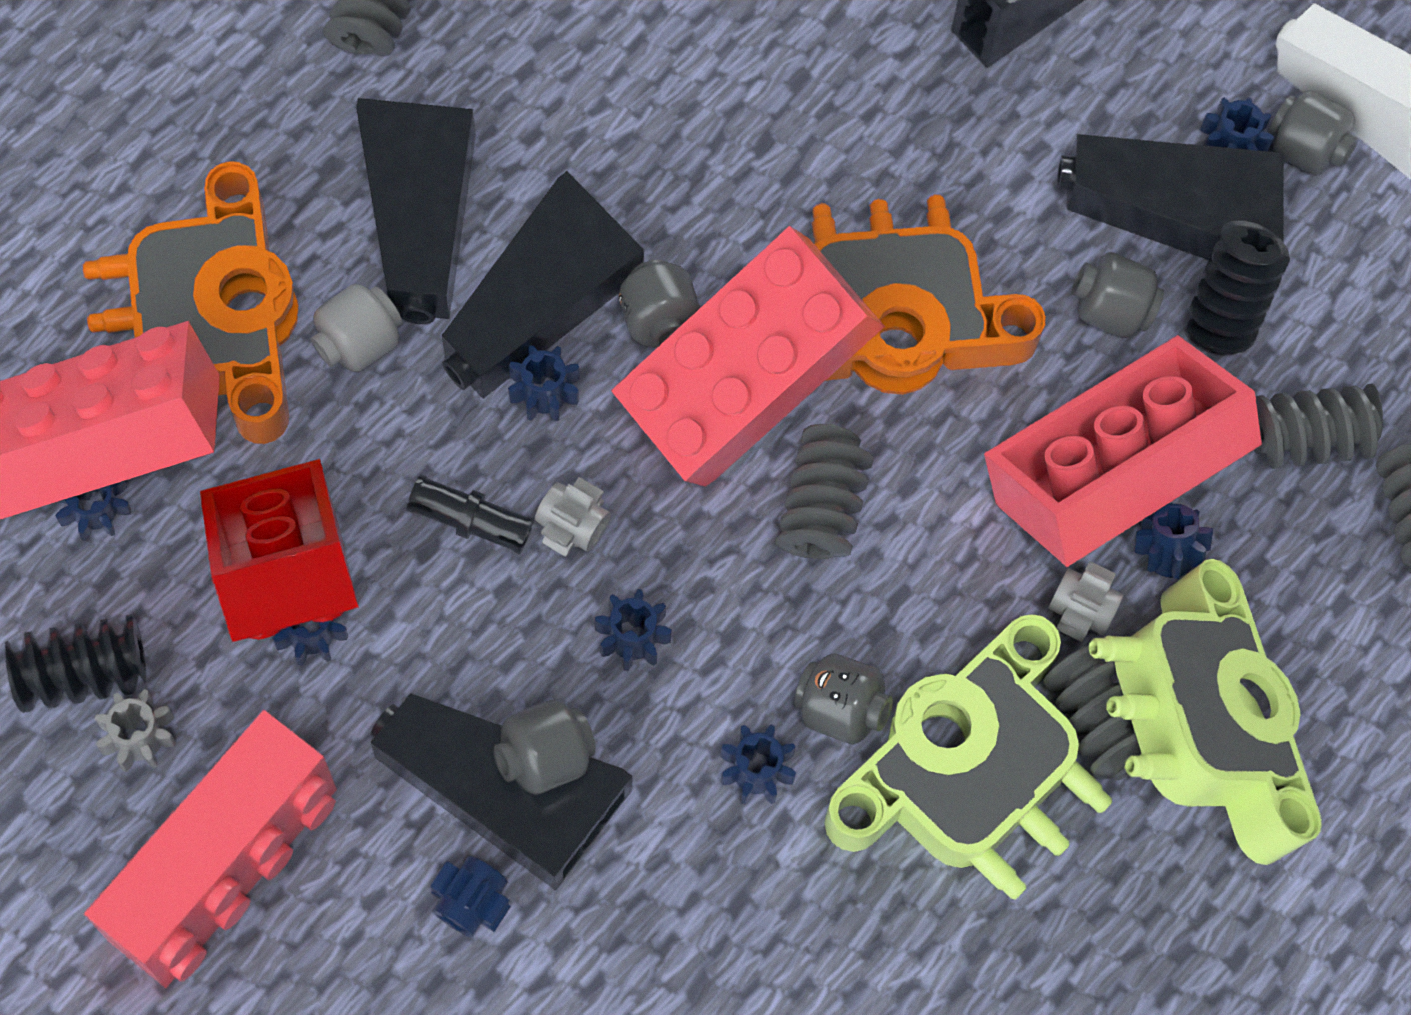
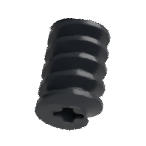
(1237, 287)
(75, 665)

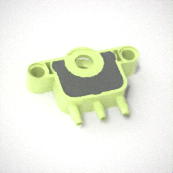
(1201, 726)
(977, 793)

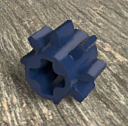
(1240, 117)
(553, 393)
(100, 514)
(1173, 540)
(310, 643)
(628, 644)
(766, 780)
(470, 896)

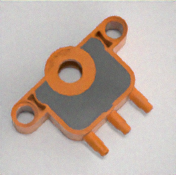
(193, 274)
(932, 290)

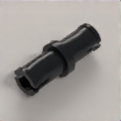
(470, 514)

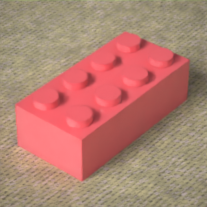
(747, 358)
(105, 417)
(1123, 449)
(215, 851)

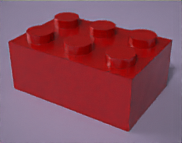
(276, 551)

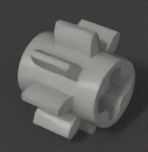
(572, 516)
(1086, 601)
(142, 745)

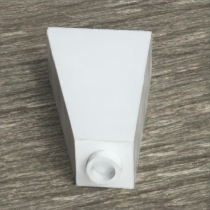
(1355, 71)

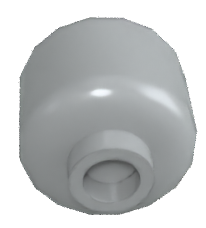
(356, 327)

